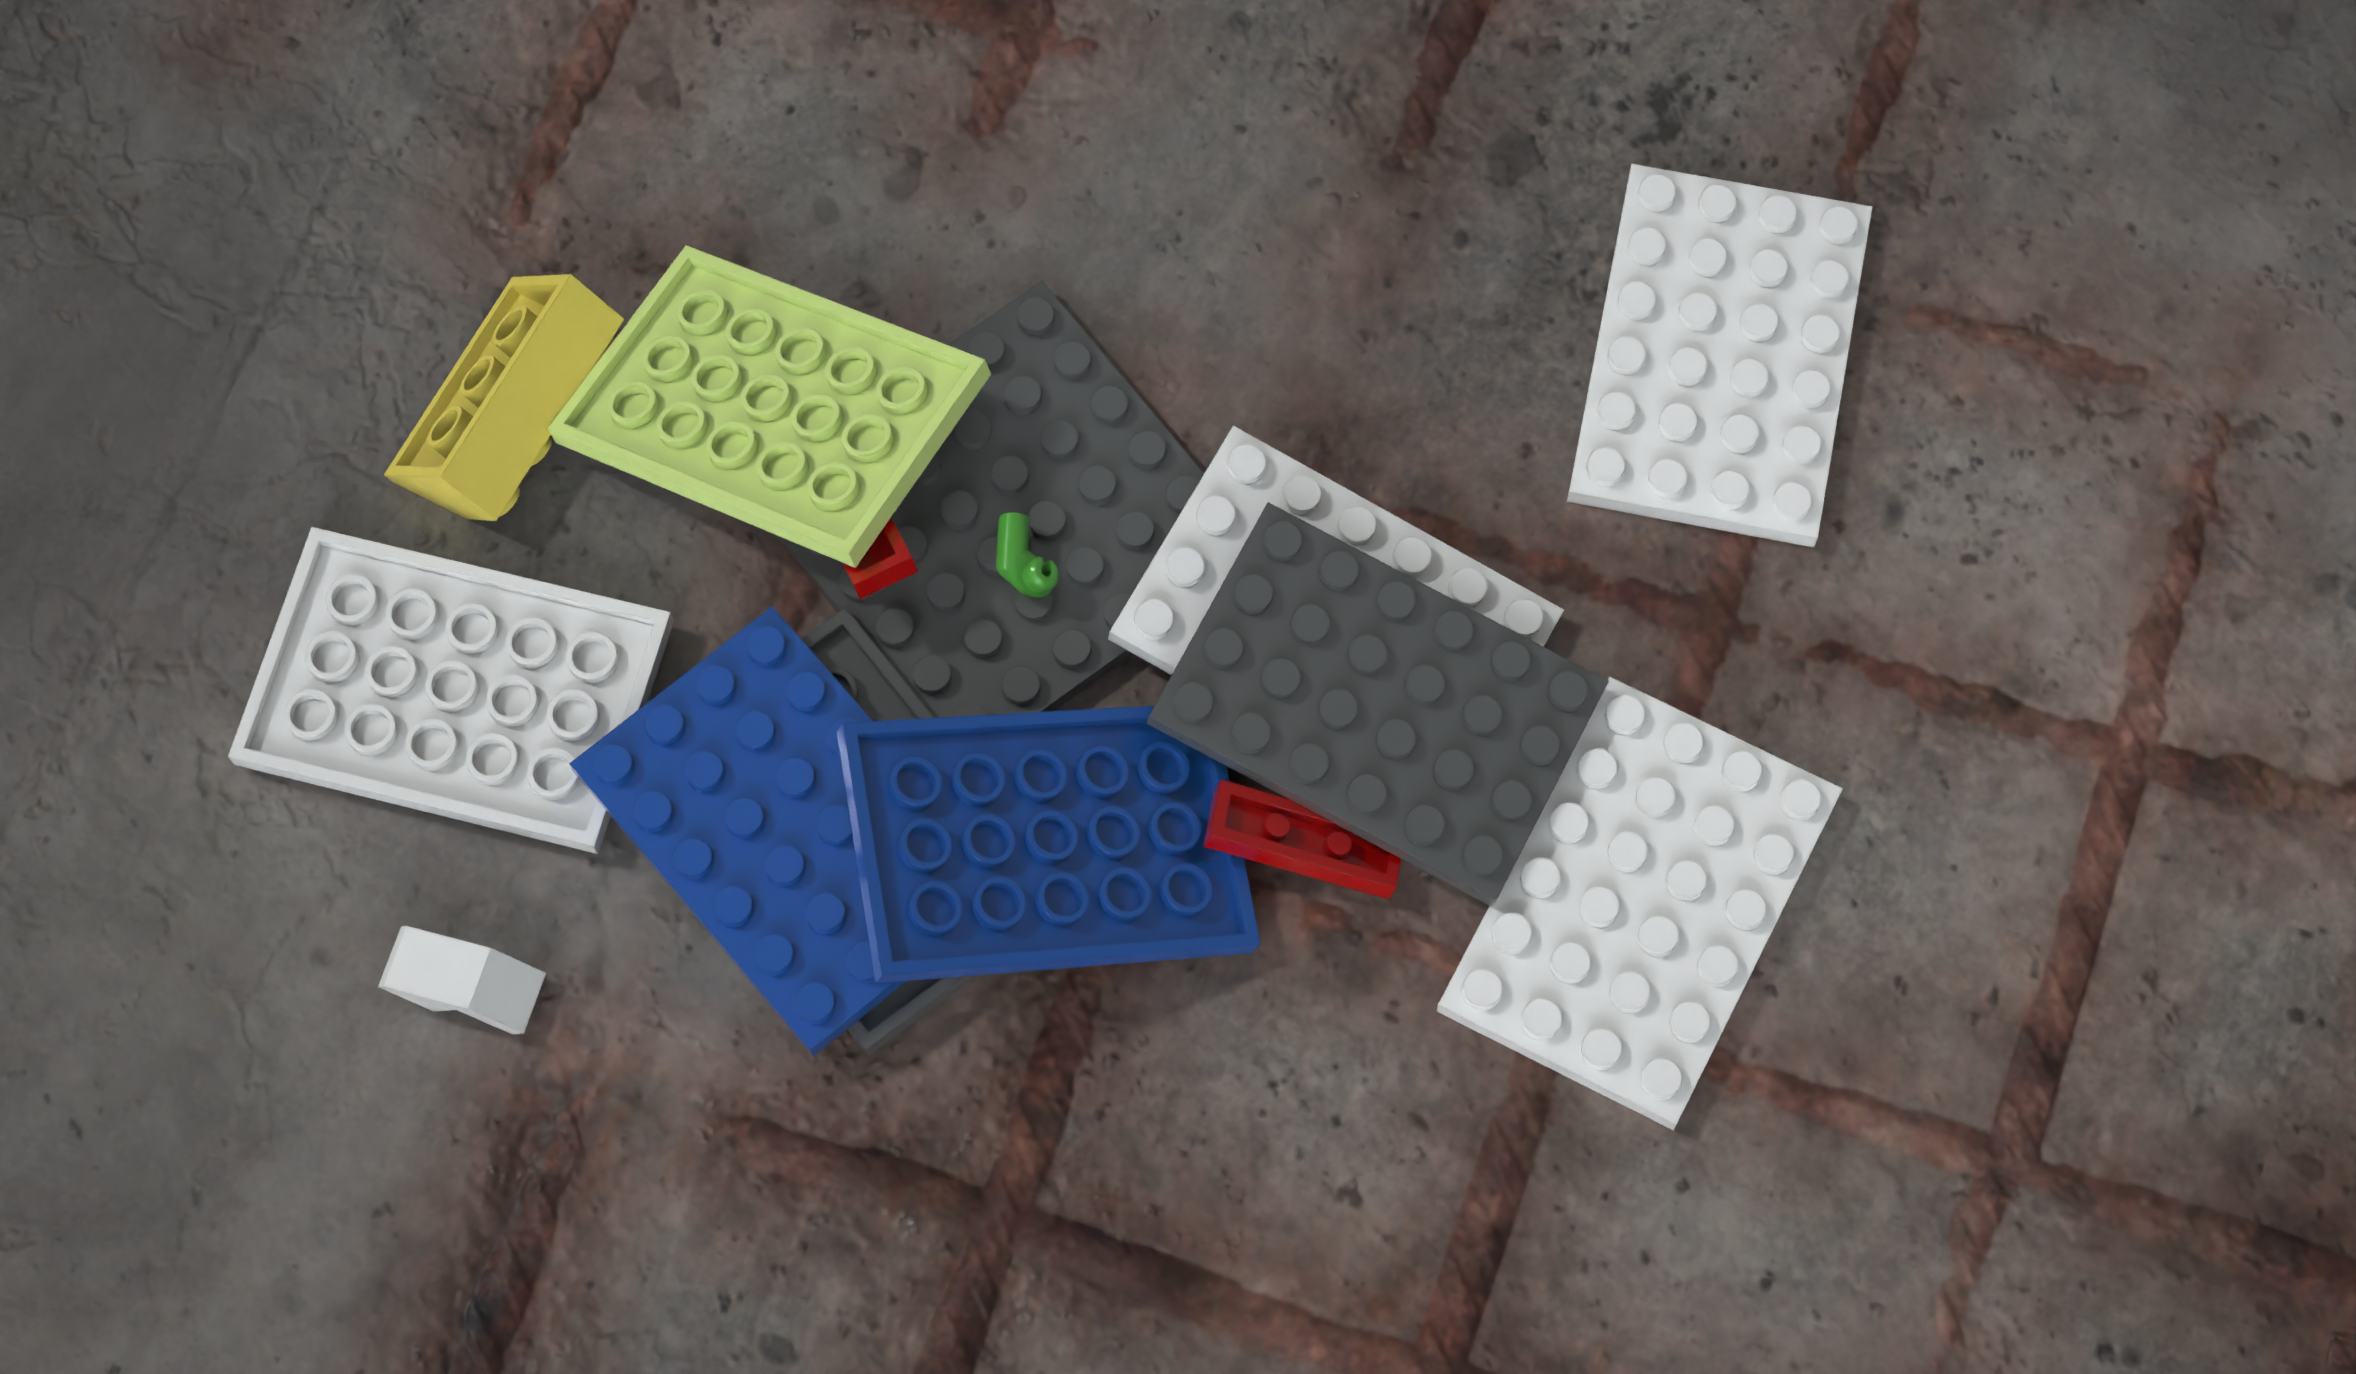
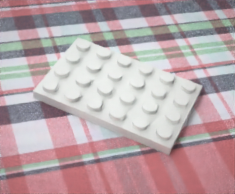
(1721, 355)
(1224, 511)
(447, 687)
(1640, 903)

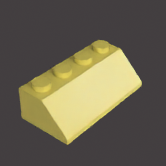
(504, 395)

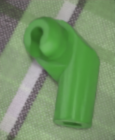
(1017, 563)

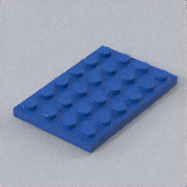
(748, 820)
(1037, 844)

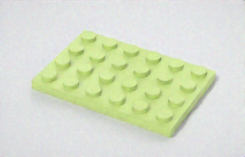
(770, 404)

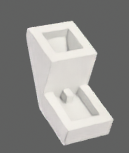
(462, 977)

